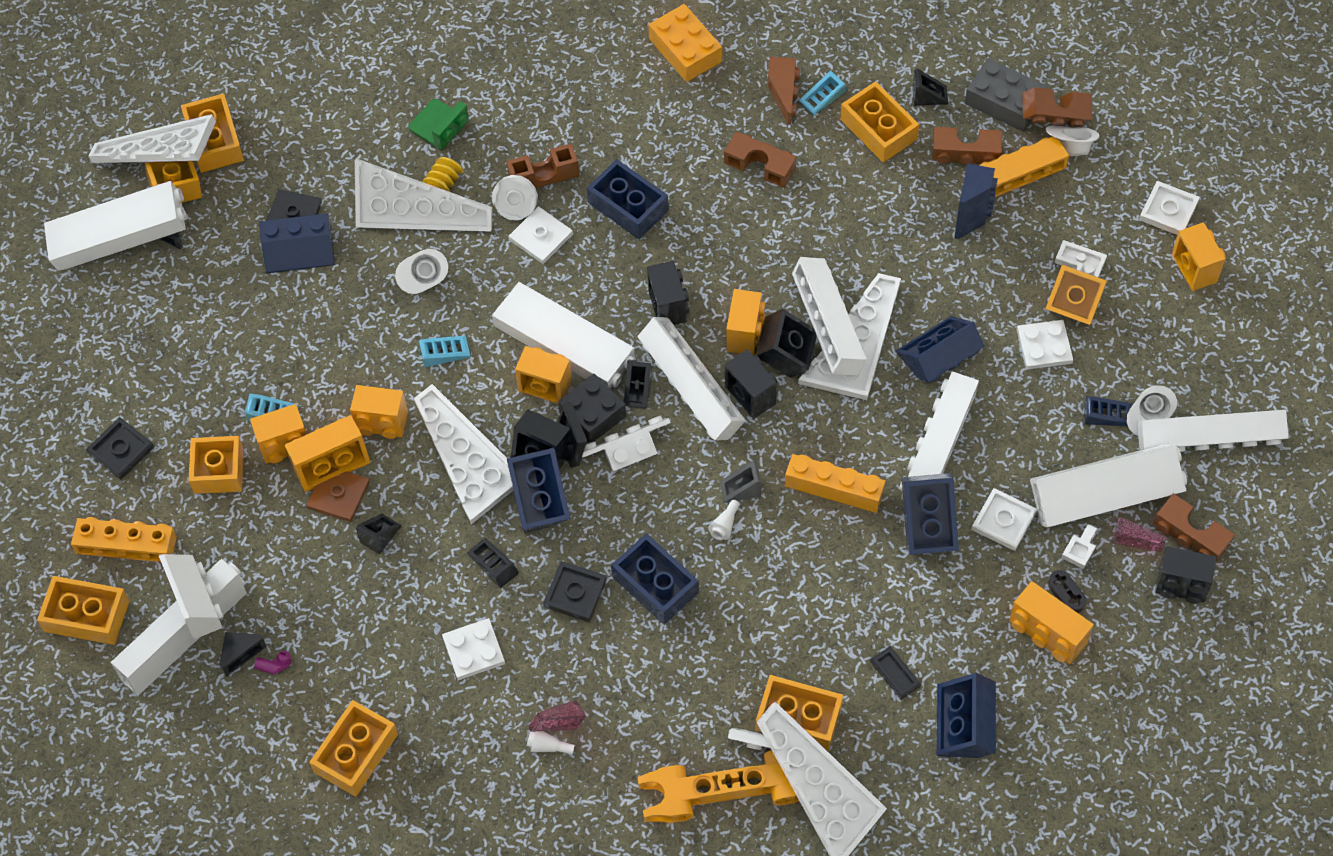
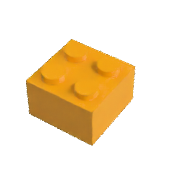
(180, 173)
(1198, 256)
(1076, 294)
(745, 321)
(543, 374)
(379, 411)
(276, 430)
(216, 464)

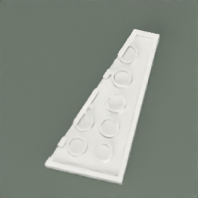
(167, 143)
(401, 202)
(870, 321)
(470, 459)
(829, 794)

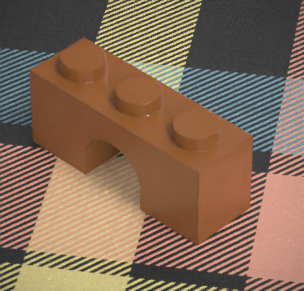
(1041, 107)
(949, 148)
(744, 150)
(559, 166)
(1173, 520)

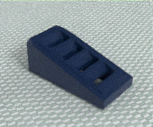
(1099, 418)

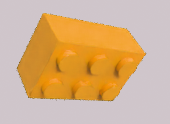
(685, 42)
(879, 122)
(223, 145)
(334, 446)
(83, 610)
(1050, 623)
(809, 706)
(354, 748)

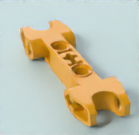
(682, 793)

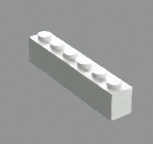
(829, 316)
(691, 379)
(944, 427)
(1215, 429)

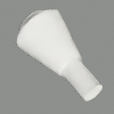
(722, 525)
(544, 742)

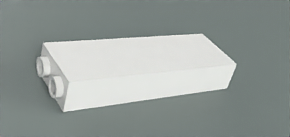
(115, 226)
(557, 330)
(1108, 484)
(169, 634)

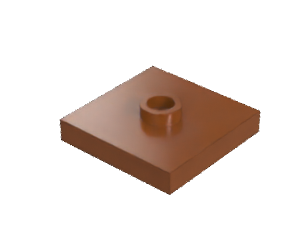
(339, 495)

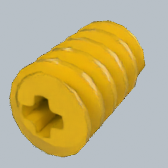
(443, 173)

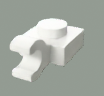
(1080, 549)

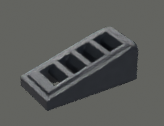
(503, 573)

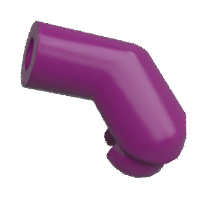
(275, 666)

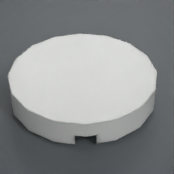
(514, 197)

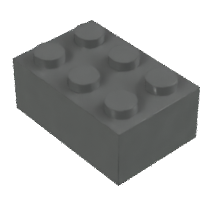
(999, 93)

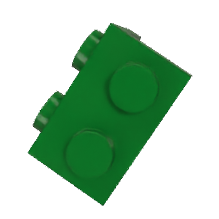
(439, 122)

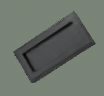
(895, 672)

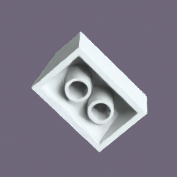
(192, 593)

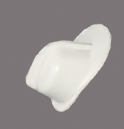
(1075, 140)
(421, 271)
(1152, 403)

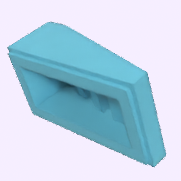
(830, 77)
(440, 358)
(263, 402)

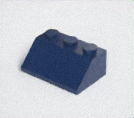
(975, 199)
(297, 243)
(941, 348)
(538, 490)
(966, 717)

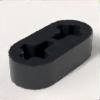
(1071, 588)

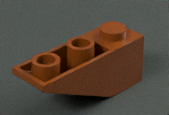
(781, 83)

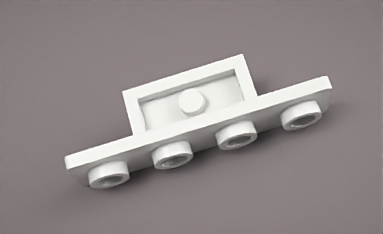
(628, 447)

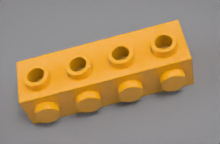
(1028, 164)
(835, 483)
(123, 539)

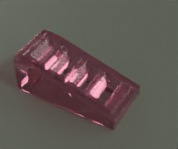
(1137, 536)
(559, 718)

